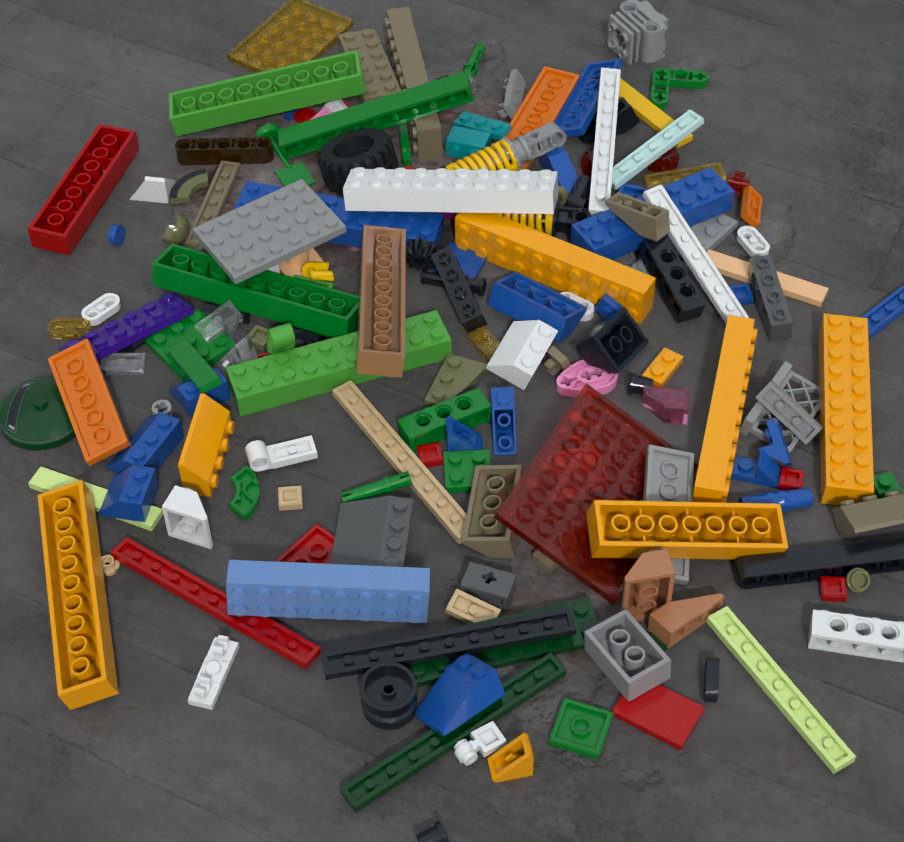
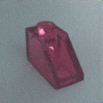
(667, 404)

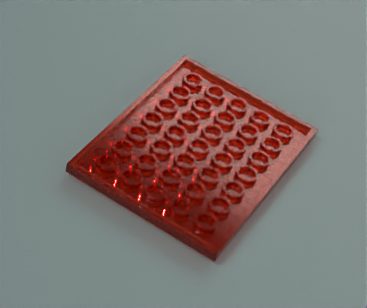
(586, 458)

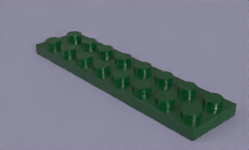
(584, 619)

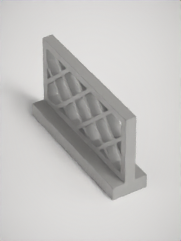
(759, 411)

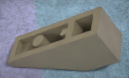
(641, 216)

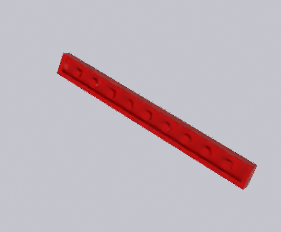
(214, 602)

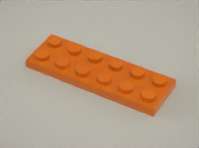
(88, 402)

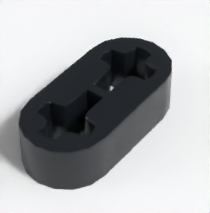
(711, 679)

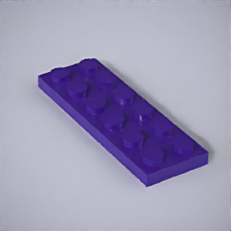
(135, 325)

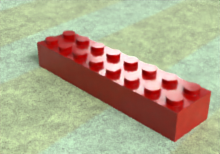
(83, 189)

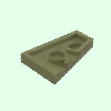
(454, 378)

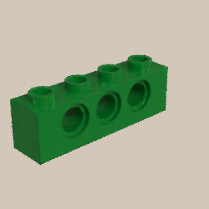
(430, 423)

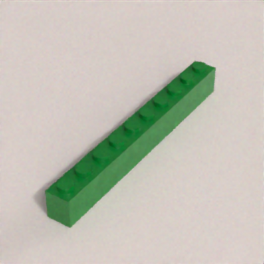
(377, 113)

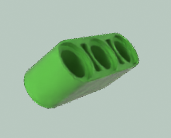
(280, 339)

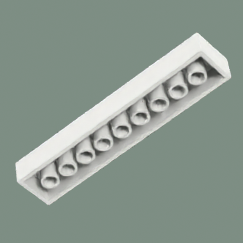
(451, 190)

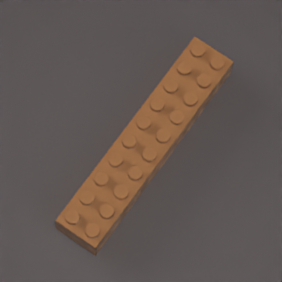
(382, 302)

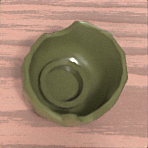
(177, 232)

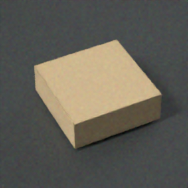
(290, 498)

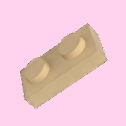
(470, 609)

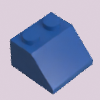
(188, 395)
(131, 494)

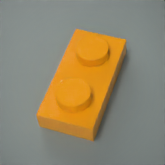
(663, 367)

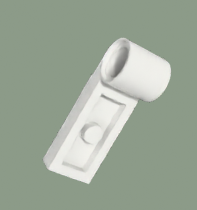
(281, 454)

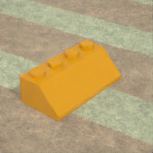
(205, 446)

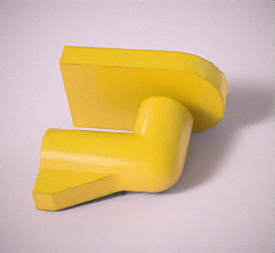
(317, 271)

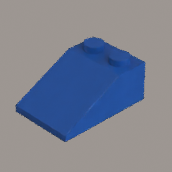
(460, 694)

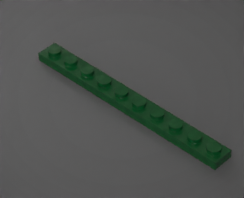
(433, 745)

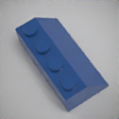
(529, 300)

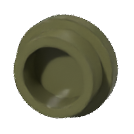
(857, 580)

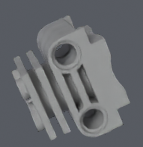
(637, 32)

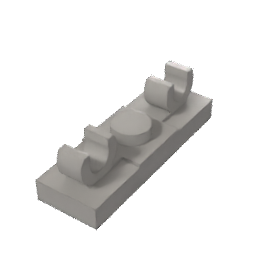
(513, 94)
(789, 412)

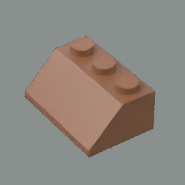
(648, 584)

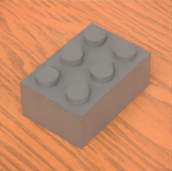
(627, 655)

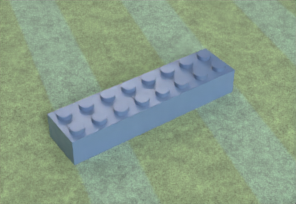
(327, 591)

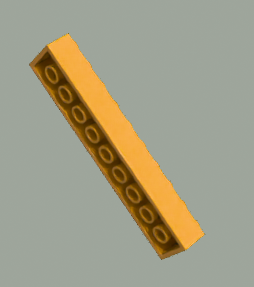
(554, 262)
(845, 410)
(725, 412)
(76, 596)

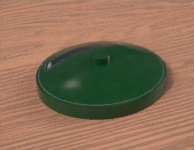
(35, 415)

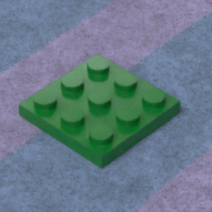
(182, 330)

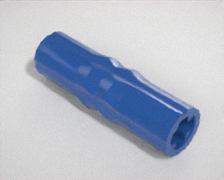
(788, 499)

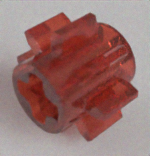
(738, 182)

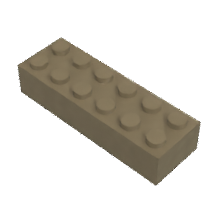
(377, 70)

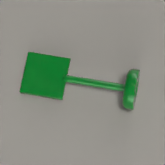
(292, 172)

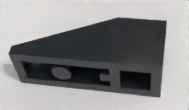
(625, 121)

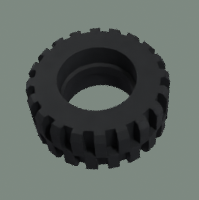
(354, 149)

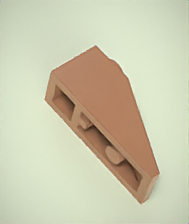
(682, 617)

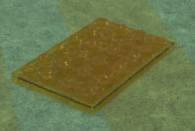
(290, 36)

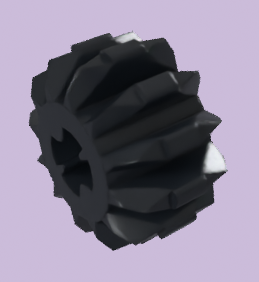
(419, 254)

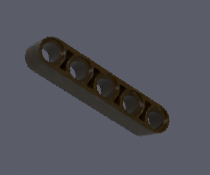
(232, 149)

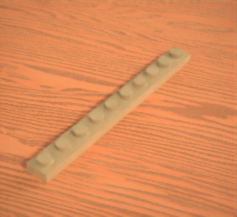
(402, 458)

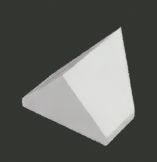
(154, 190)

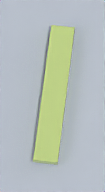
(47, 480)

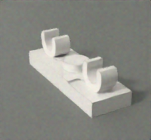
(213, 672)

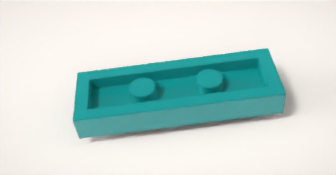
(476, 122)

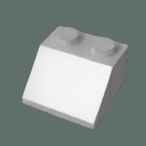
(186, 517)

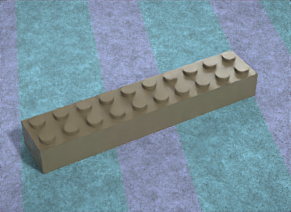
(410, 73)

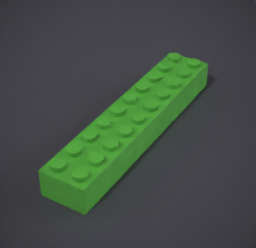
(266, 93)
(326, 365)

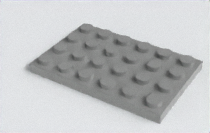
(269, 231)

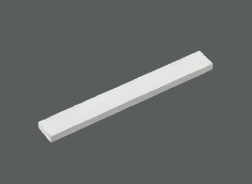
(696, 256)

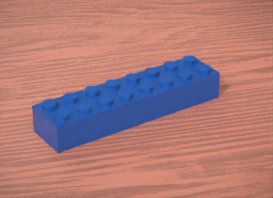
(695, 196)

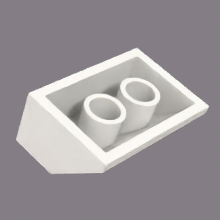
(521, 351)

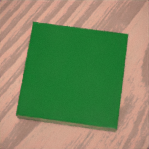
(581, 728)

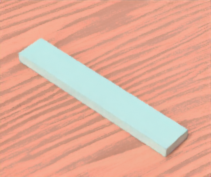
(655, 147)

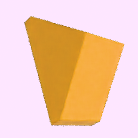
(512, 760)

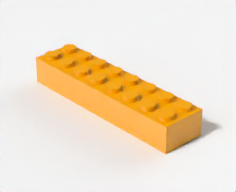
(685, 529)

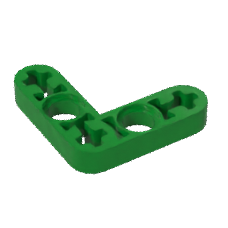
(692, 80)

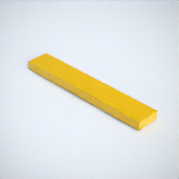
(647, 110)

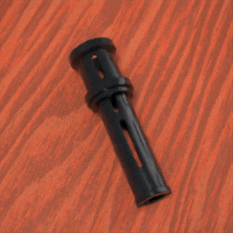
(478, 286)

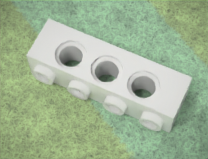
(849, 638)

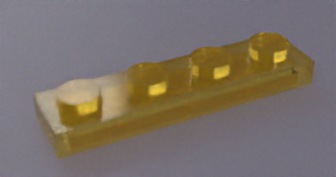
(668, 177)

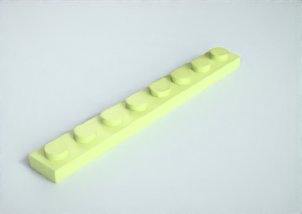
(781, 690)

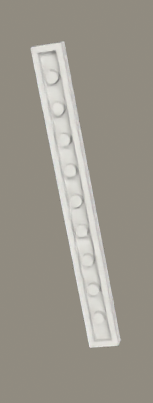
(604, 140)

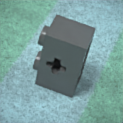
(489, 585)

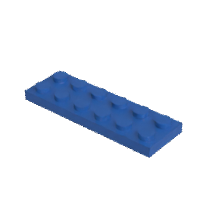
(583, 99)

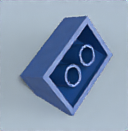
(150, 443)

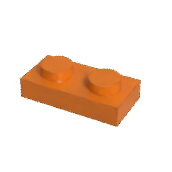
(751, 206)

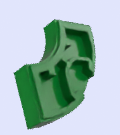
(247, 493)

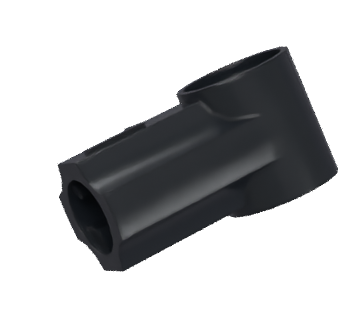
(580, 193)

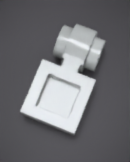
(484, 739)

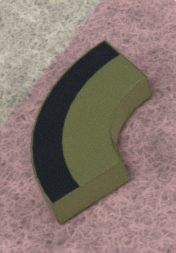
(188, 185)

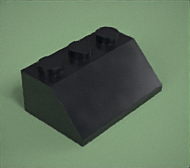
(613, 342)

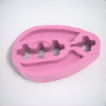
(575, 379)

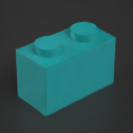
(464, 141)

